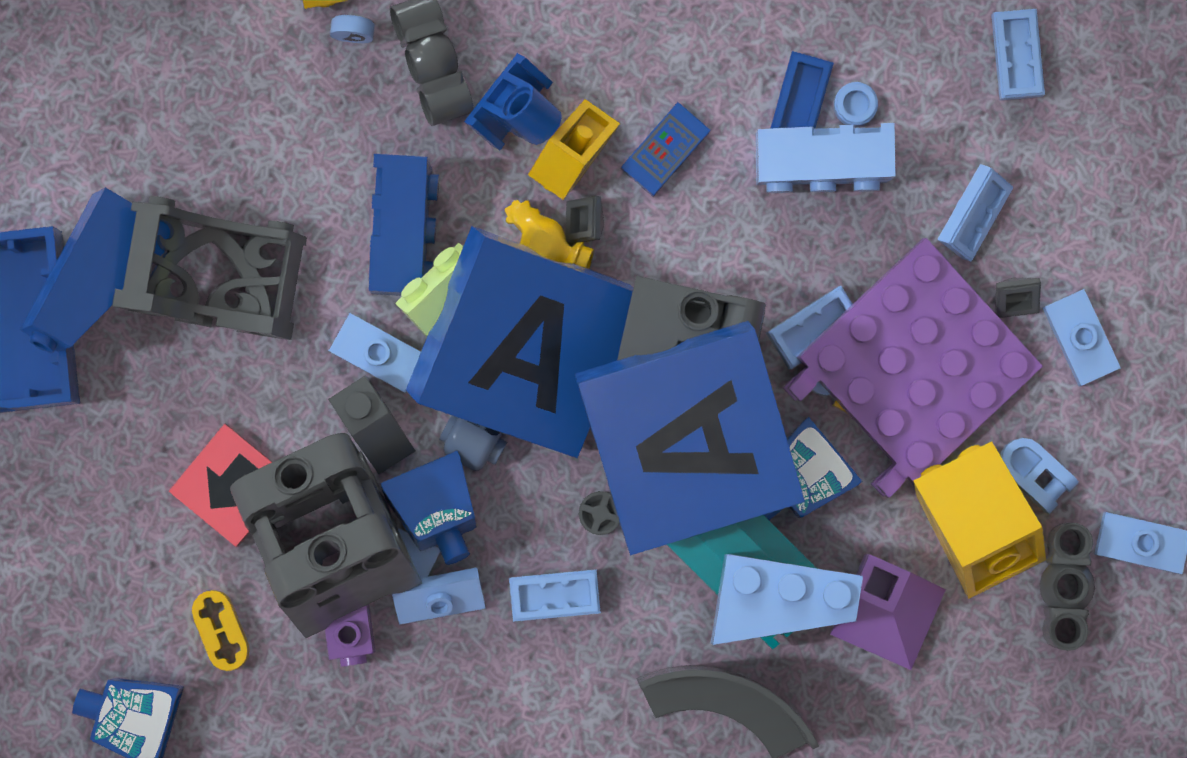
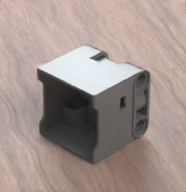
(669, 314)
(370, 548)

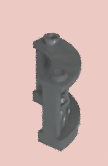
(151, 293)

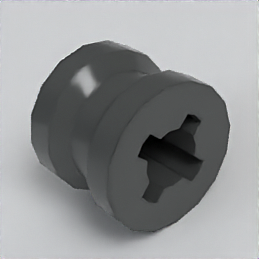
(601, 508)

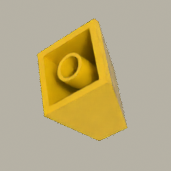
(980, 518)

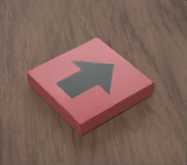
(208, 482)

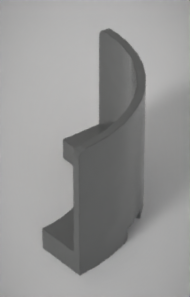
(732, 696)

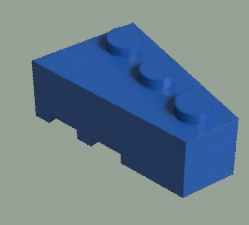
(401, 222)

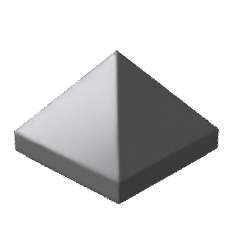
(584, 220)
(1017, 297)

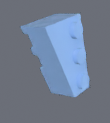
(825, 157)
(780, 598)

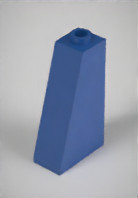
(85, 273)

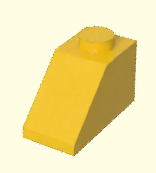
(573, 149)

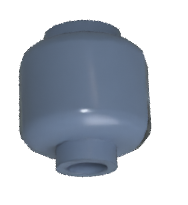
(473, 442)

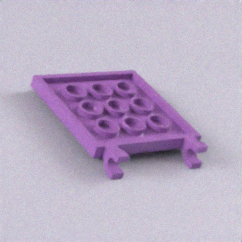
(916, 364)

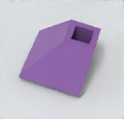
(891, 612)

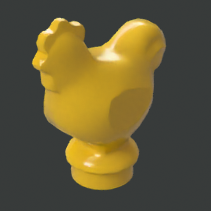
(546, 235)

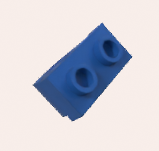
(516, 106)

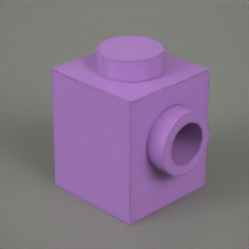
(351, 637)

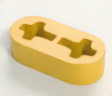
(210, 634)

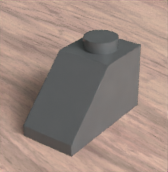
(372, 424)

